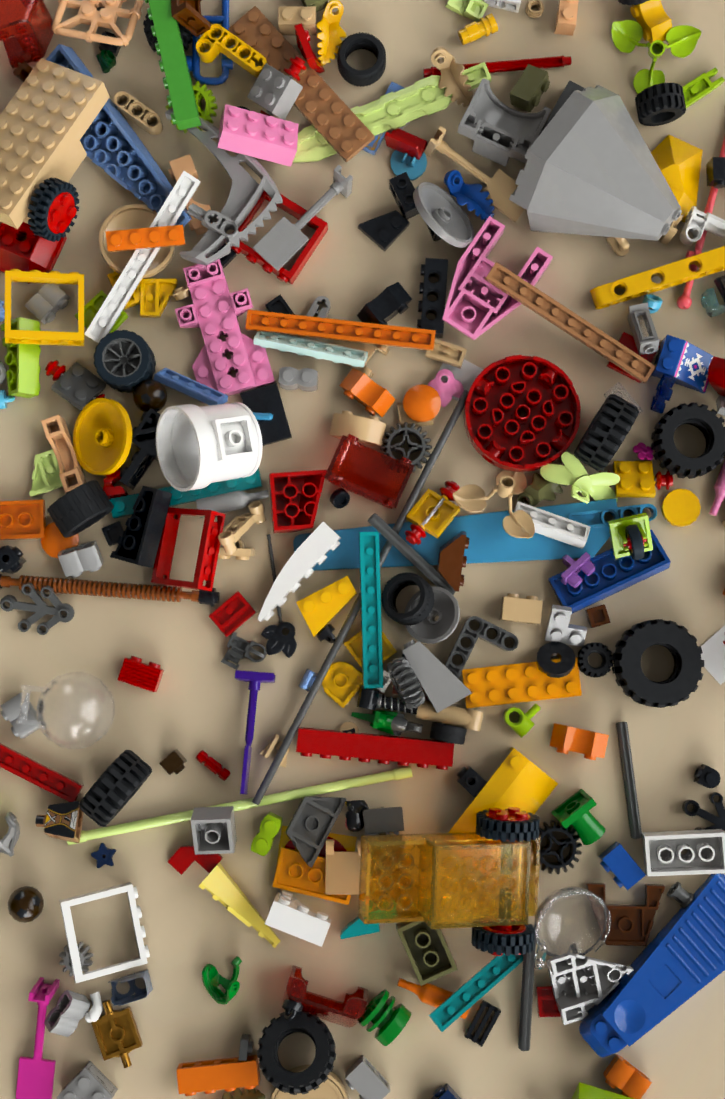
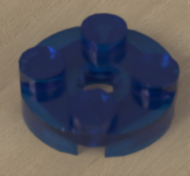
(663, 393)

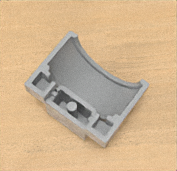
(498, 129)

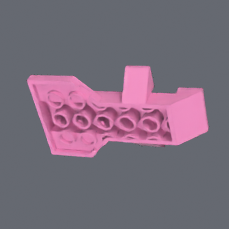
(216, 315)

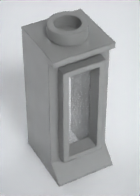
(643, 329)

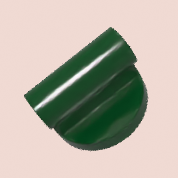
(106, 60)

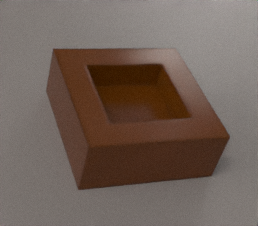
(597, 616)

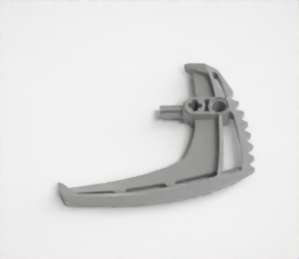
(241, 200)

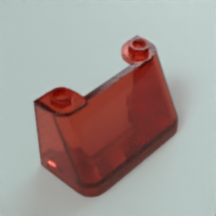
(369, 472)
(341, 1013)

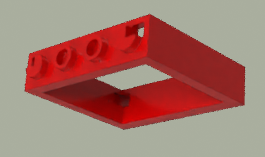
(296, 211)
(207, 553)

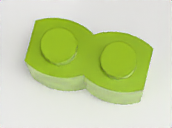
(265, 837)

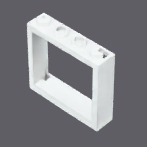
(71, 938)

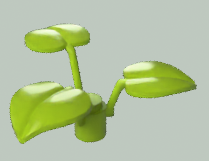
(680, 40)

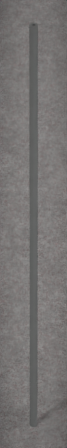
(357, 605)

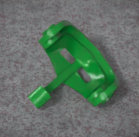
(213, 979)

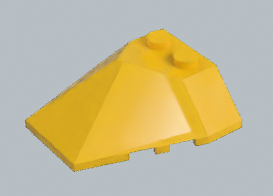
(681, 168)

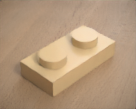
(447, 353)

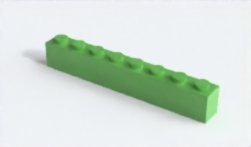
(174, 65)

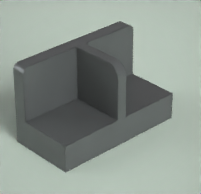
(383, 820)

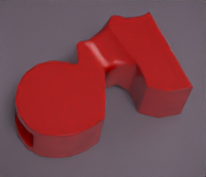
(109, 488)

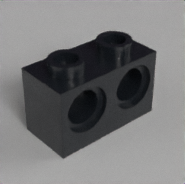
(402, 191)

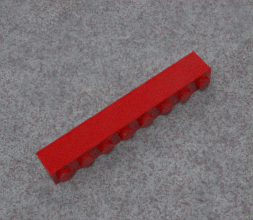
(376, 747)

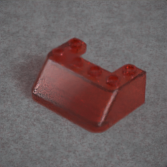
(31, 27)

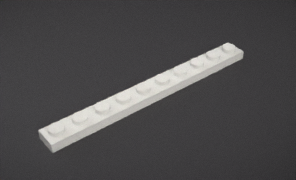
(141, 260)

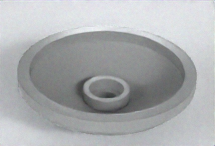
(445, 607)

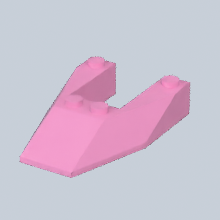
(474, 302)

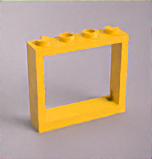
(44, 337)

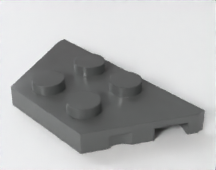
(313, 824)

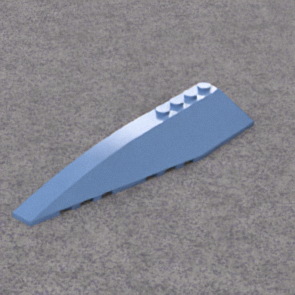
(118, 149)

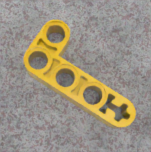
(236, 53)

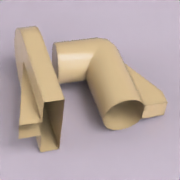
(619, 245)
(267, 750)

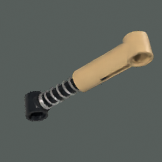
(451, 715)

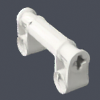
(698, 222)

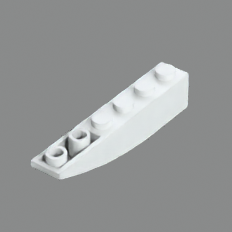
(299, 566)

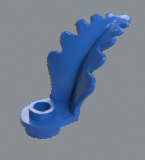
(469, 194)

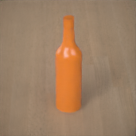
(429, 993)

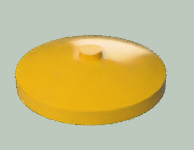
(102, 436)

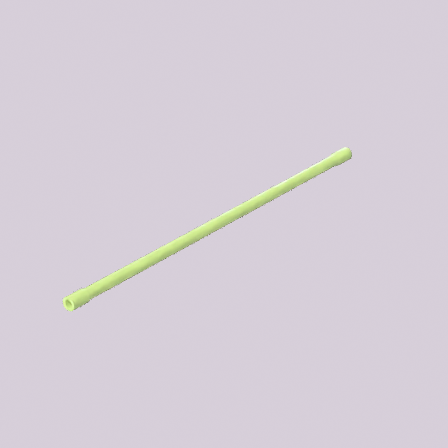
(395, 774)

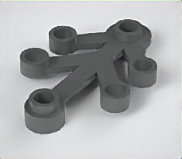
(39, 607)

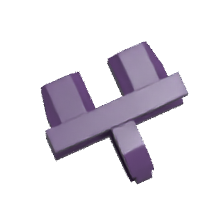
(571, 574)

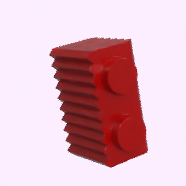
(141, 674)

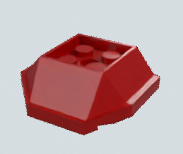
(27, 255)

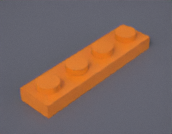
(145, 238)

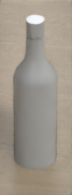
(229, 501)

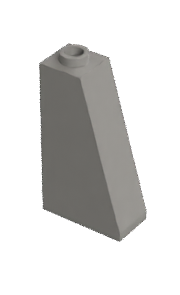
(435, 678)

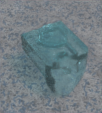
(711, 303)

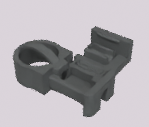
(238, 648)

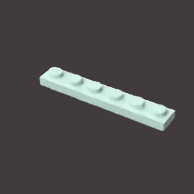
(311, 348)

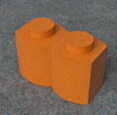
(626, 1077)

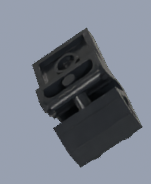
(145, 439)

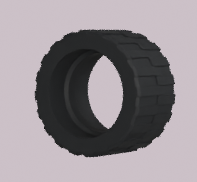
(80, 508)

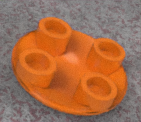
(421, 403)
(56, 542)

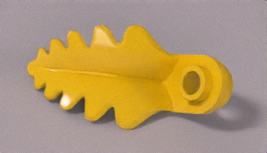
(330, 32)

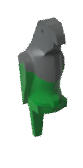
(389, 722)

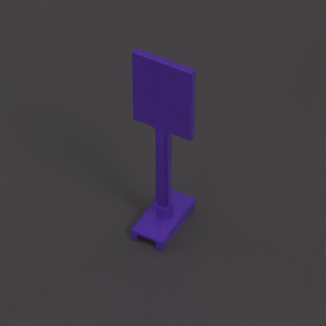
(254, 680)

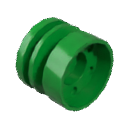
(387, 1019)

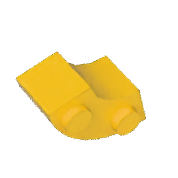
(652, 19)

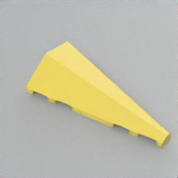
(230, 895)

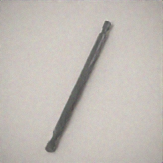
(273, 571)

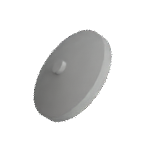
(443, 214)

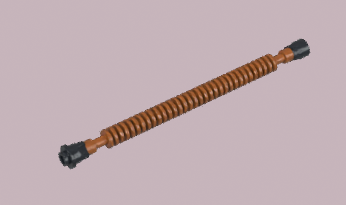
(112, 589)

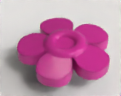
(643, 451)

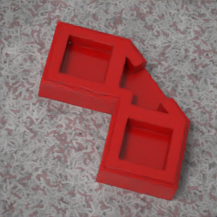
(186, 856)

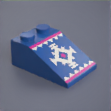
(683, 362)

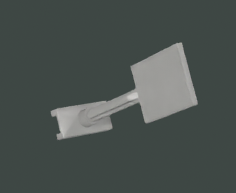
(286, 238)

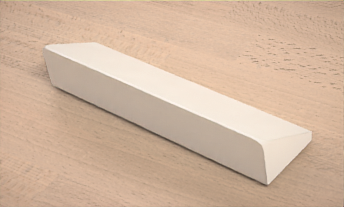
(556, 526)

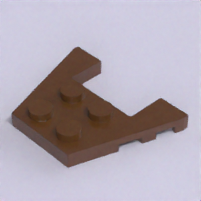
(631, 923)

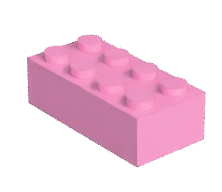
(258, 135)

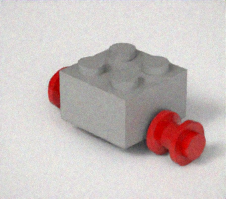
(276, 90)

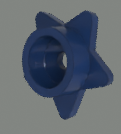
(106, 851)

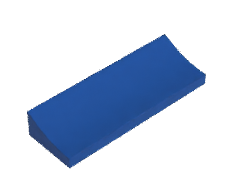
(610, 576)

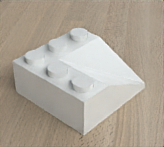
(295, 919)

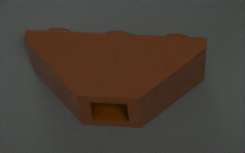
(452, 560)

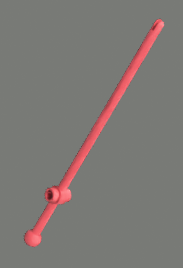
(685, 301)

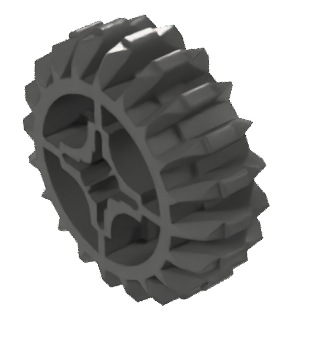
(415, 447)
(406, 683)

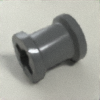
(680, 895)

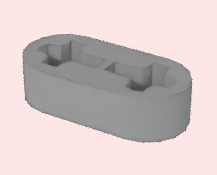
(315, 307)

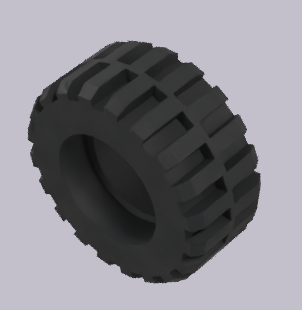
(707, 423)
(606, 432)
(115, 788)
(296, 1081)

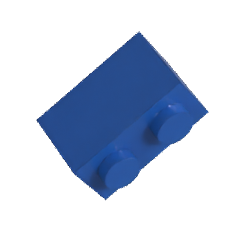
(621, 865)

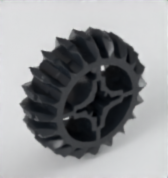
(546, 850)

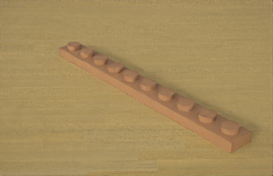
(570, 322)

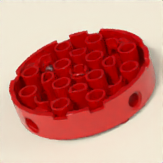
(525, 385)

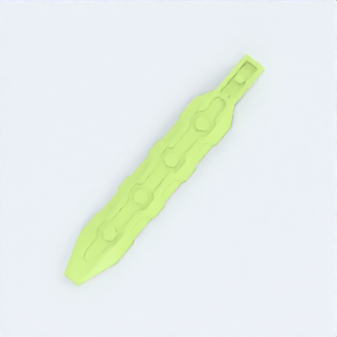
(390, 112)

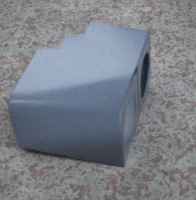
(121, 999)

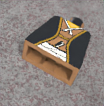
(62, 821)

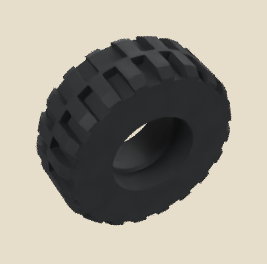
(686, 663)

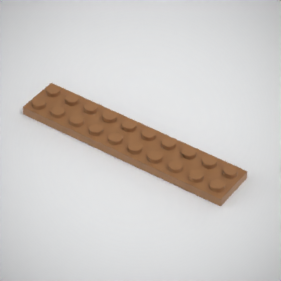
(316, 100)

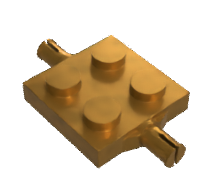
(117, 1033)

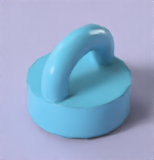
(653, 302)
(4, 399)

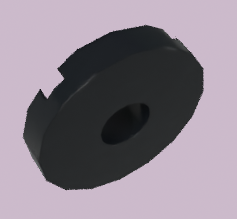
(559, 650)

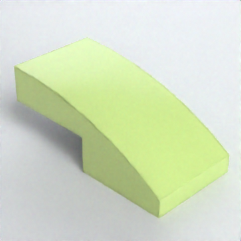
(468, 8)

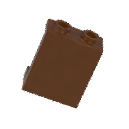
(189, 15)

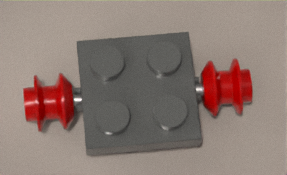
(76, 384)

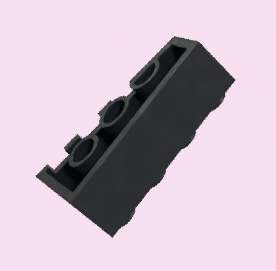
(144, 528)

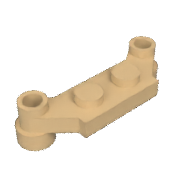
(240, 525)

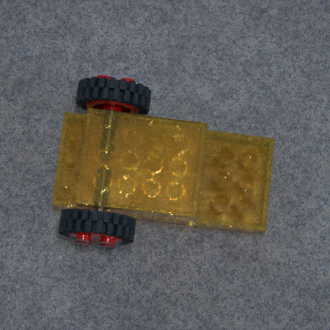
(458, 880)

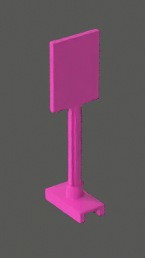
(37, 1074)

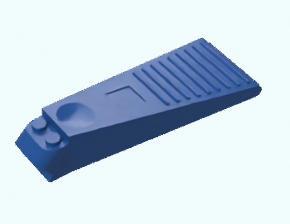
(665, 974)

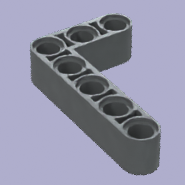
(473, 635)

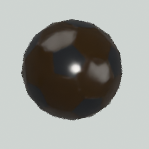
(150, 395)
(25, 904)

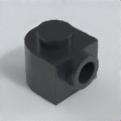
(707, 776)

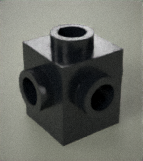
(15, 559)

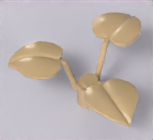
(508, 483)

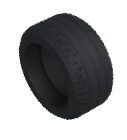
(356, 42)
(392, 590)

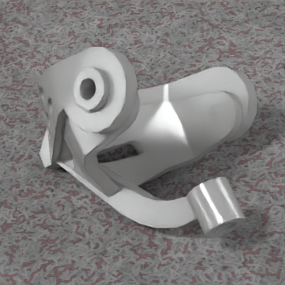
(8, 844)

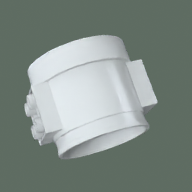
(207, 444)

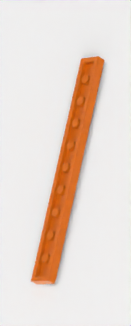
(340, 330)

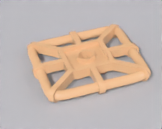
(104, 18)

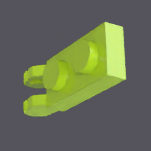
(700, 87)

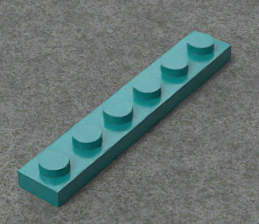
(473, 990)

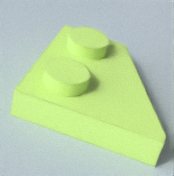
(45, 474)

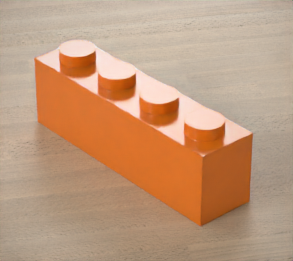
(217, 1075)

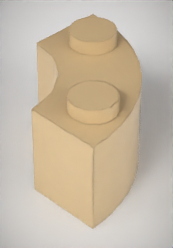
(368, 430)

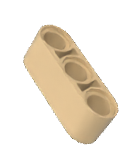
(132, 106)

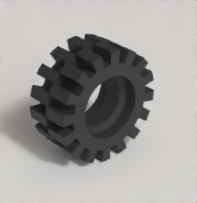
(606, 659)

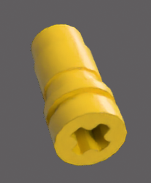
(478, 29)

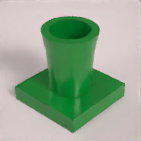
(576, 812)

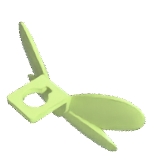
(575, 474)

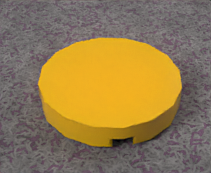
(680, 507)

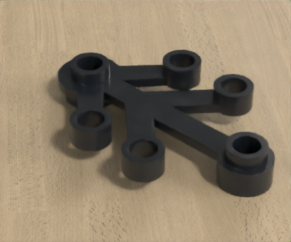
(718, 821)

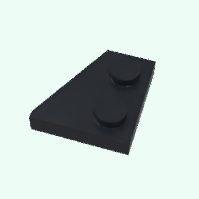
(385, 228)

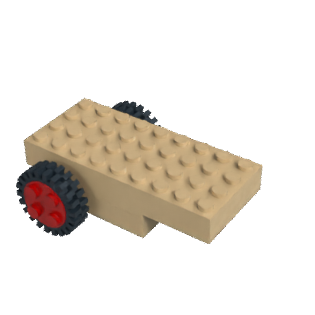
(44, 147)

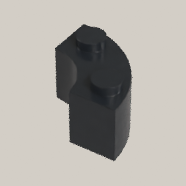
(386, 305)

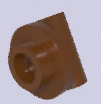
(22, 71)

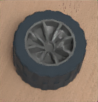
(124, 360)

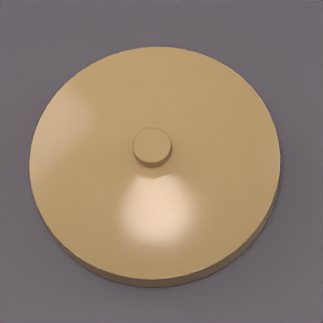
(131, 217)

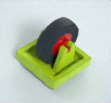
(630, 536)

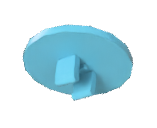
(403, 163)

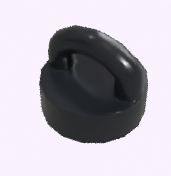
(340, 498)
(327, 634)
(293, 1007)

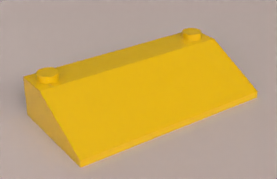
(512, 785)

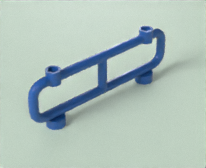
(194, 60)

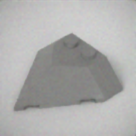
(581, 983)

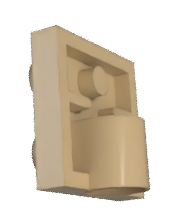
(241, 553)

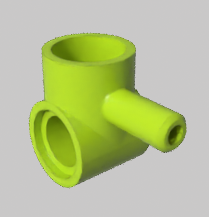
(523, 724)

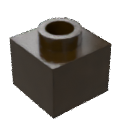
(173, 762)

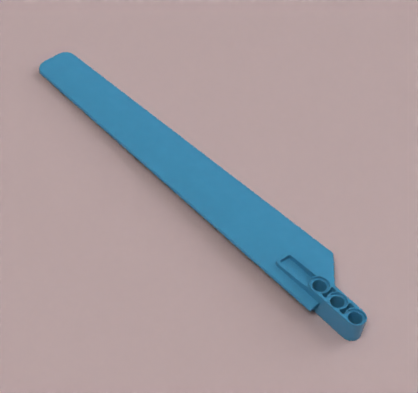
(487, 538)

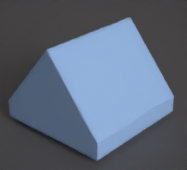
(307, 680)

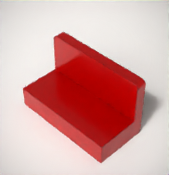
(406, 143)

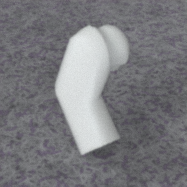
(97, 1008)

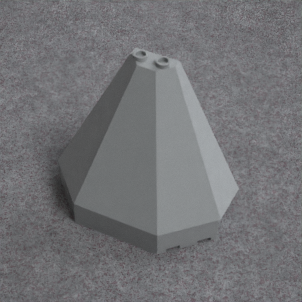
(595, 174)

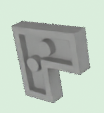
(561, 631)

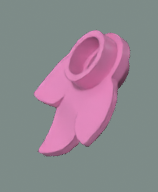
(446, 389)

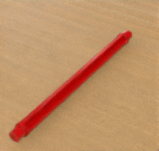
(512, 65)

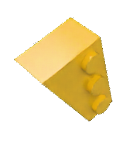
(326, 603)

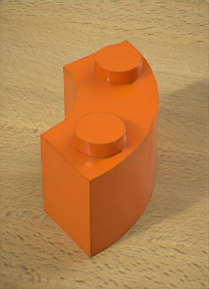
(367, 392)
(578, 740)

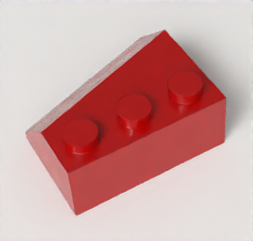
(295, 499)

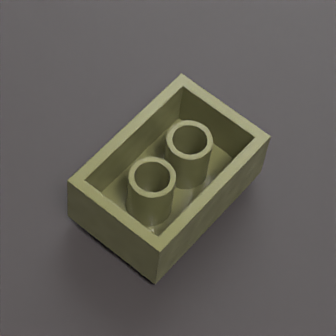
(426, 950)

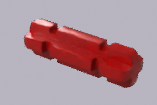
(213, 765)

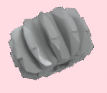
(84, 958)

